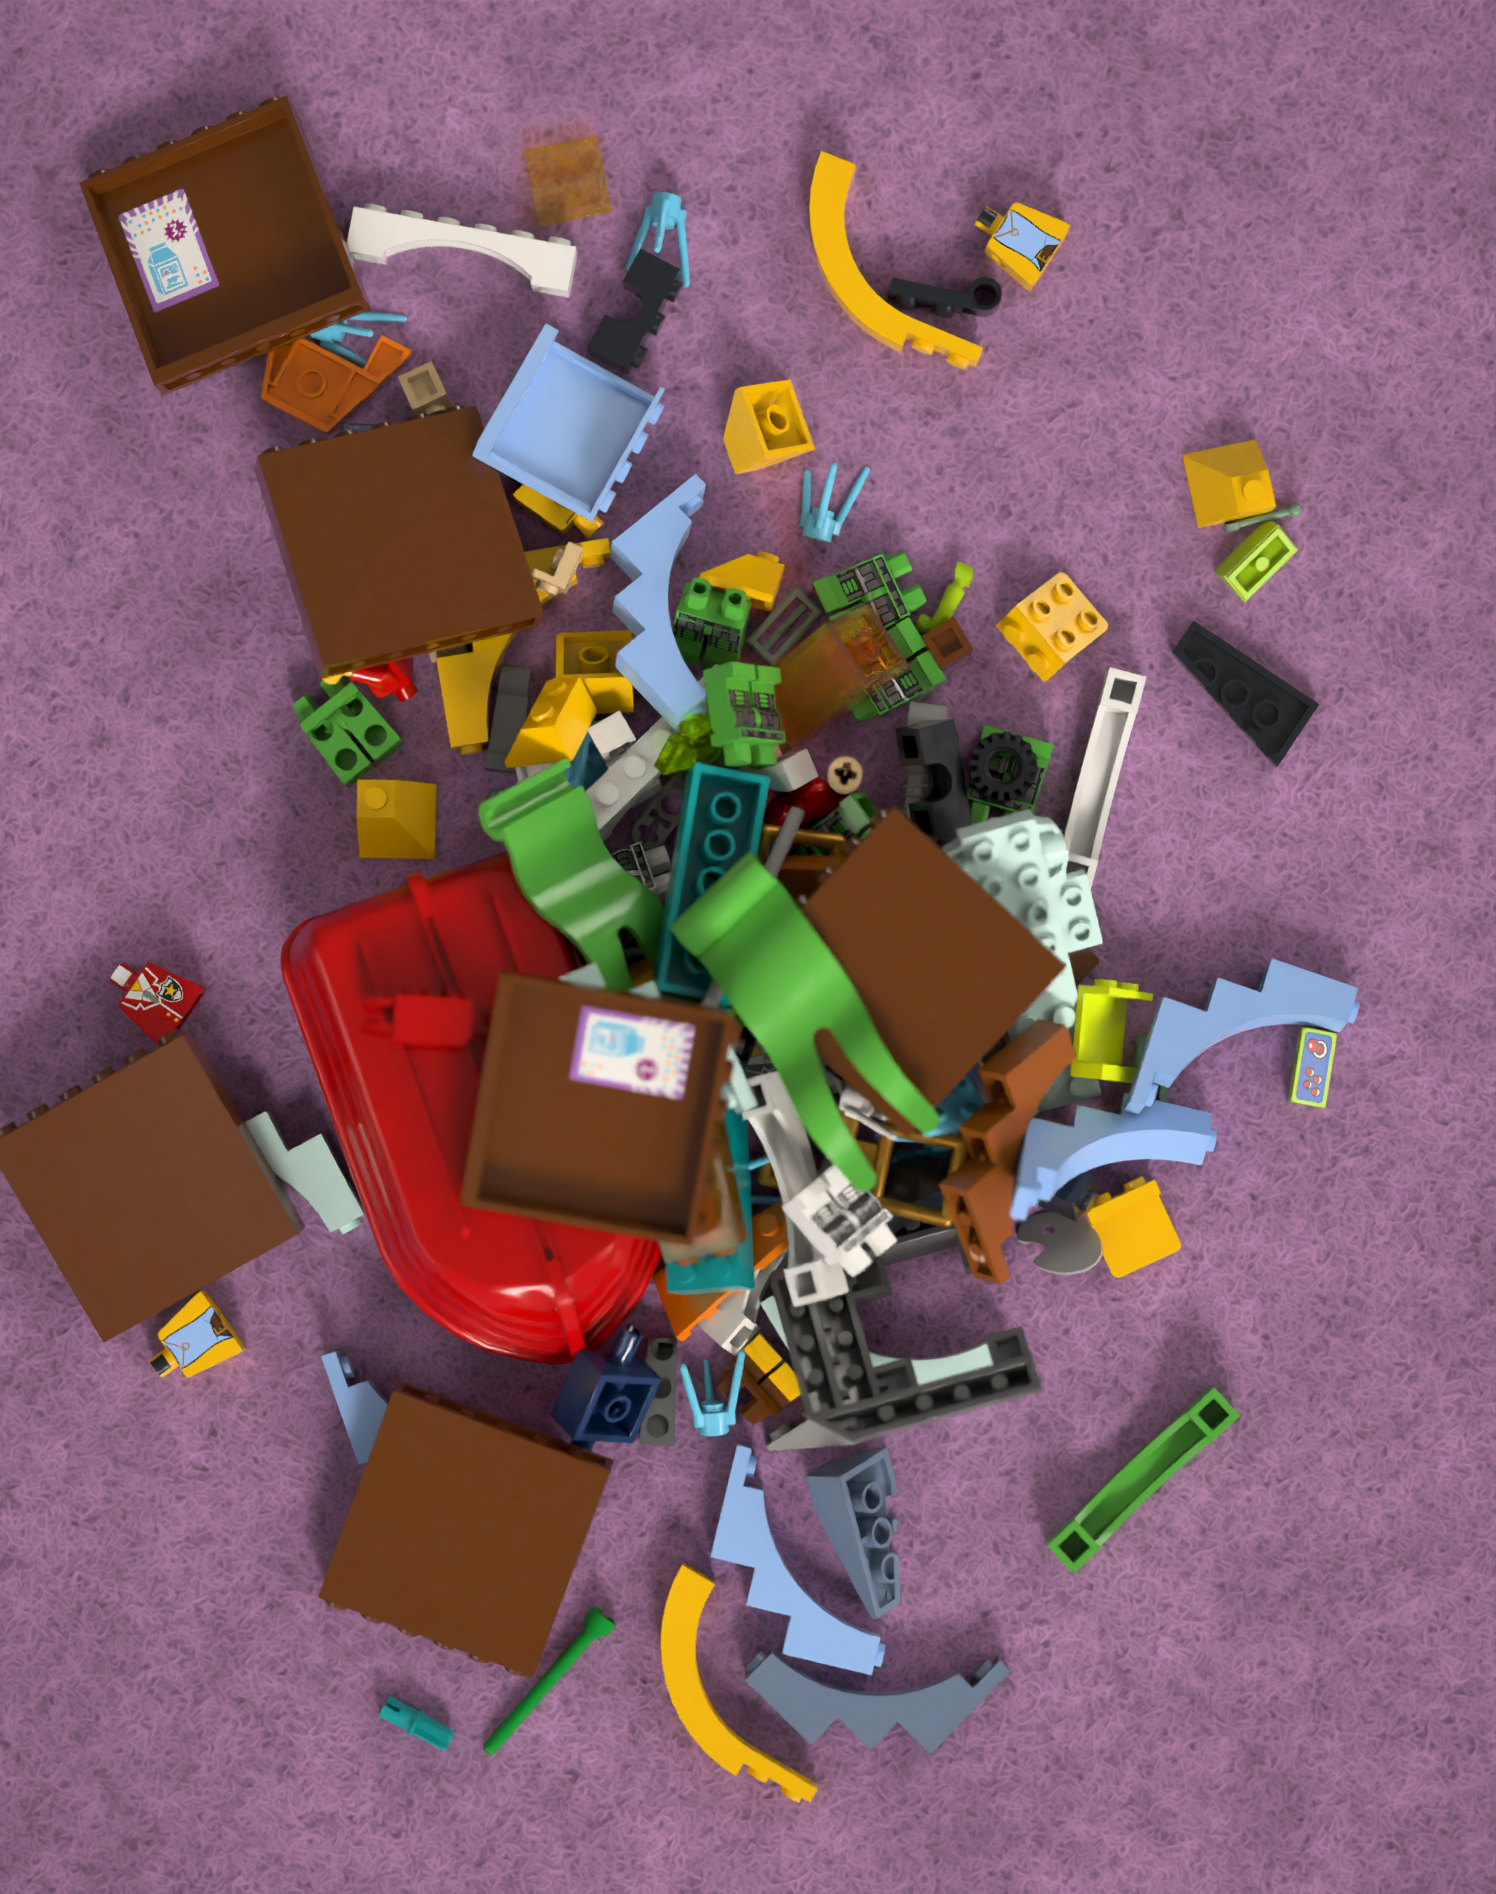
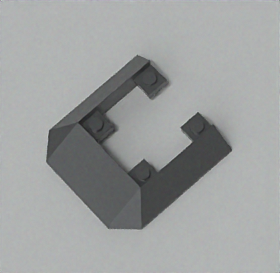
(867, 1401)

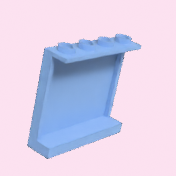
(567, 427)

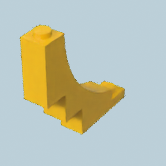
(470, 676)

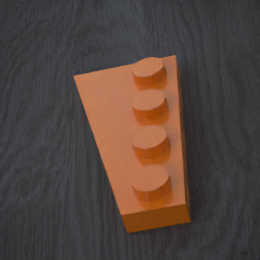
(686, 1311)

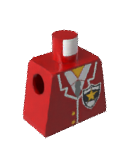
(156, 998)

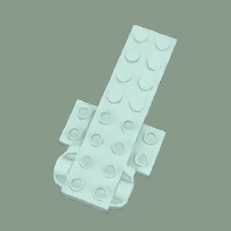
(1024, 868)

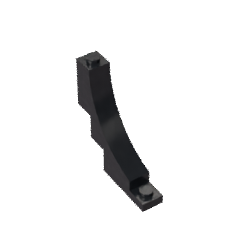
(918, 1182)

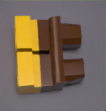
(770, 1394)

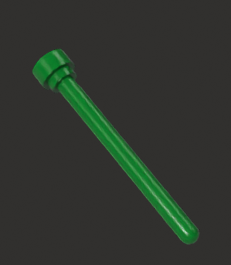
(594, 1628)

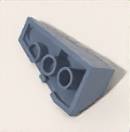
(853, 1509)

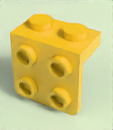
(1052, 625)
(1133, 1227)

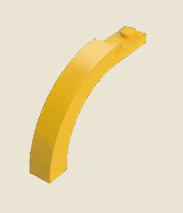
(852, 292)
(690, 1700)

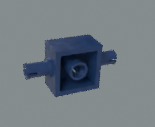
(607, 1393)

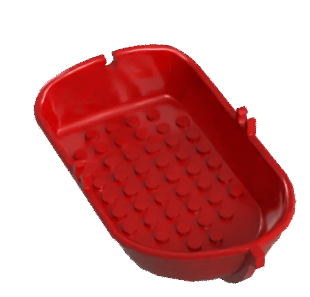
(411, 1110)

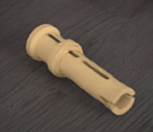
(838, 769)

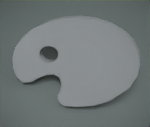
(1067, 1251)

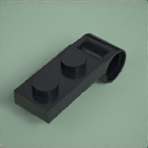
(945, 301)

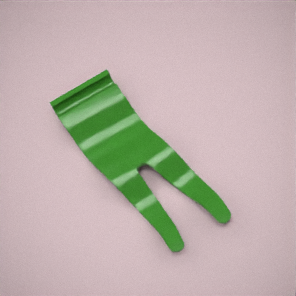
(572, 874)
(785, 991)

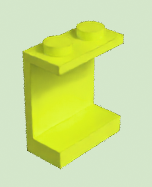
(1101, 1030)

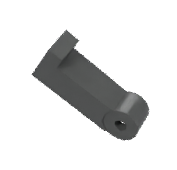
(509, 716)
(659, 1421)

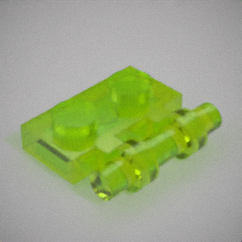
(689, 746)

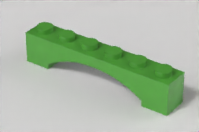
(1140, 1477)

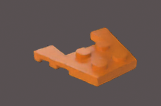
(322, 386)

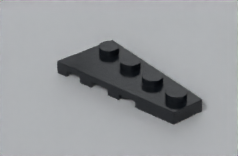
(1251, 695)

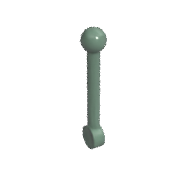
(1293, 510)

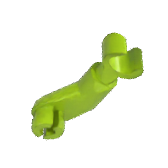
(949, 601)

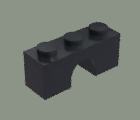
(623, 342)
(936, 749)

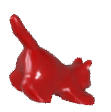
(814, 798)

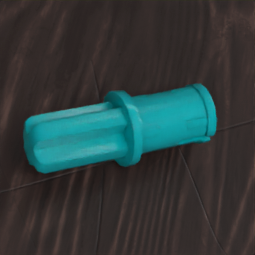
(417, 1723)

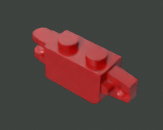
(429, 1019)

